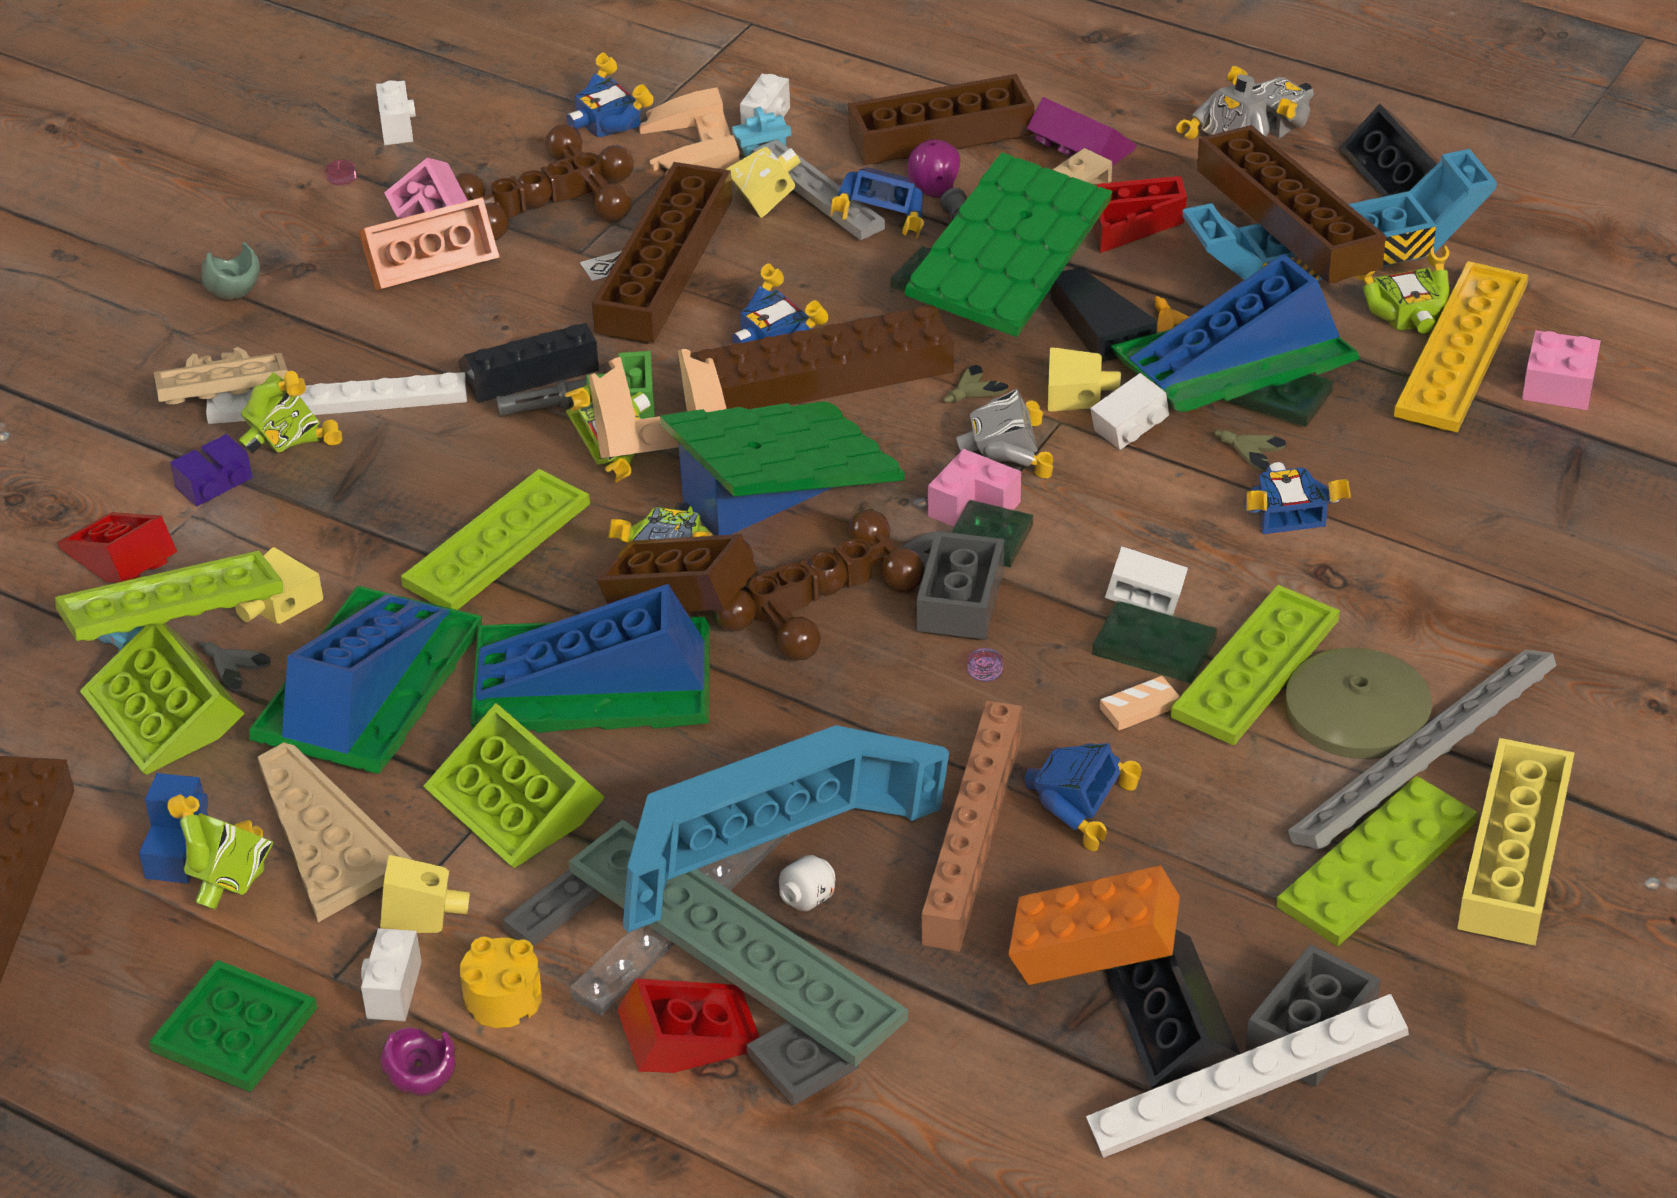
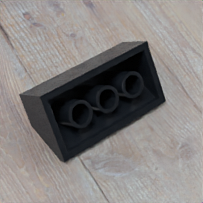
(1388, 153)
(530, 362)
(1172, 1014)

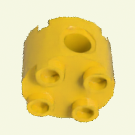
(500, 981)

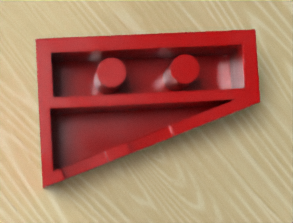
(1139, 210)

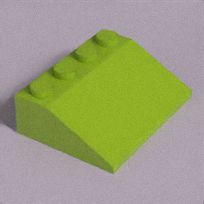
(160, 699)
(512, 789)

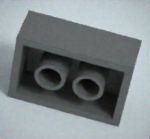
(960, 585)
(1308, 994)

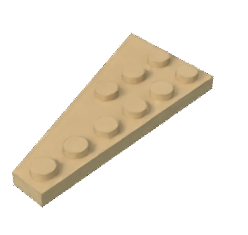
(330, 837)

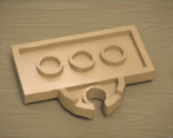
(206, 377)

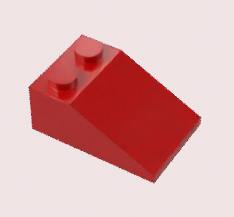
(121, 545)
(685, 1024)

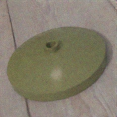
(1357, 702)

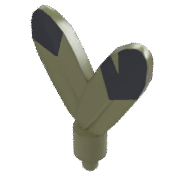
(972, 387)
(1251, 446)

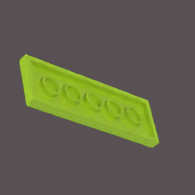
(495, 540)
(168, 595)
(1255, 664)
(1376, 860)

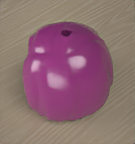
(933, 167)
(411, 1046)

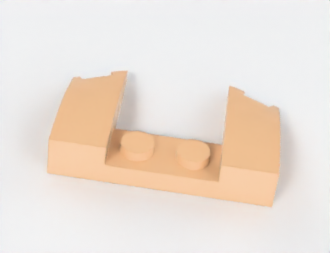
(699, 110)
(614, 413)

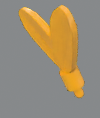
(1167, 317)

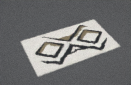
(600, 266)

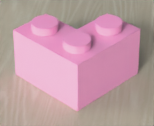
(425, 189)
(972, 478)

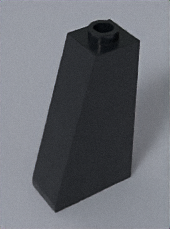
(1098, 312)

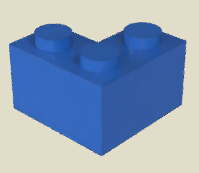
(165, 845)

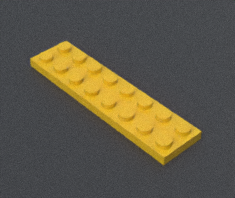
(1461, 347)

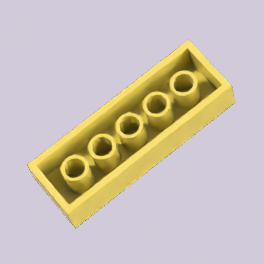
(1516, 842)

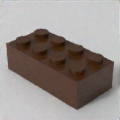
(699, 570)

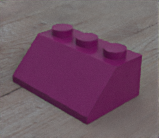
(1075, 132)

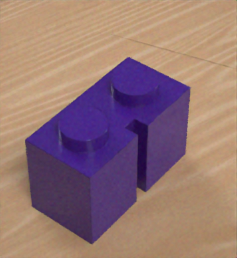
(204, 481)

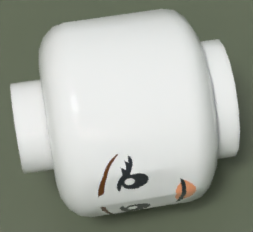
(807, 883)

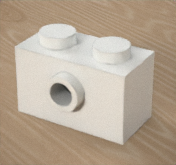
(769, 93)
(395, 112)
(1130, 411)
(1146, 581)
(390, 974)

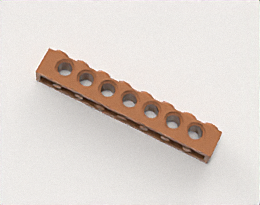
(971, 827)

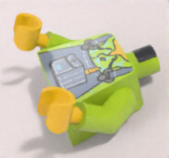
(661, 524)

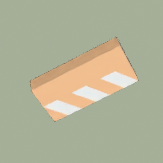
(1139, 703)

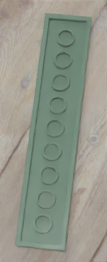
(753, 952)

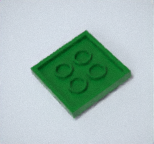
(233, 1025)

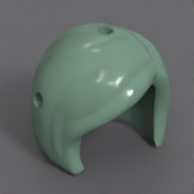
(232, 277)

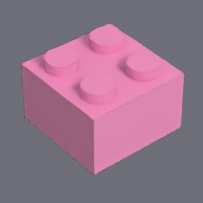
(1561, 369)

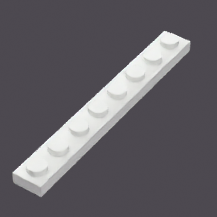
(356, 396)
(1247, 1075)

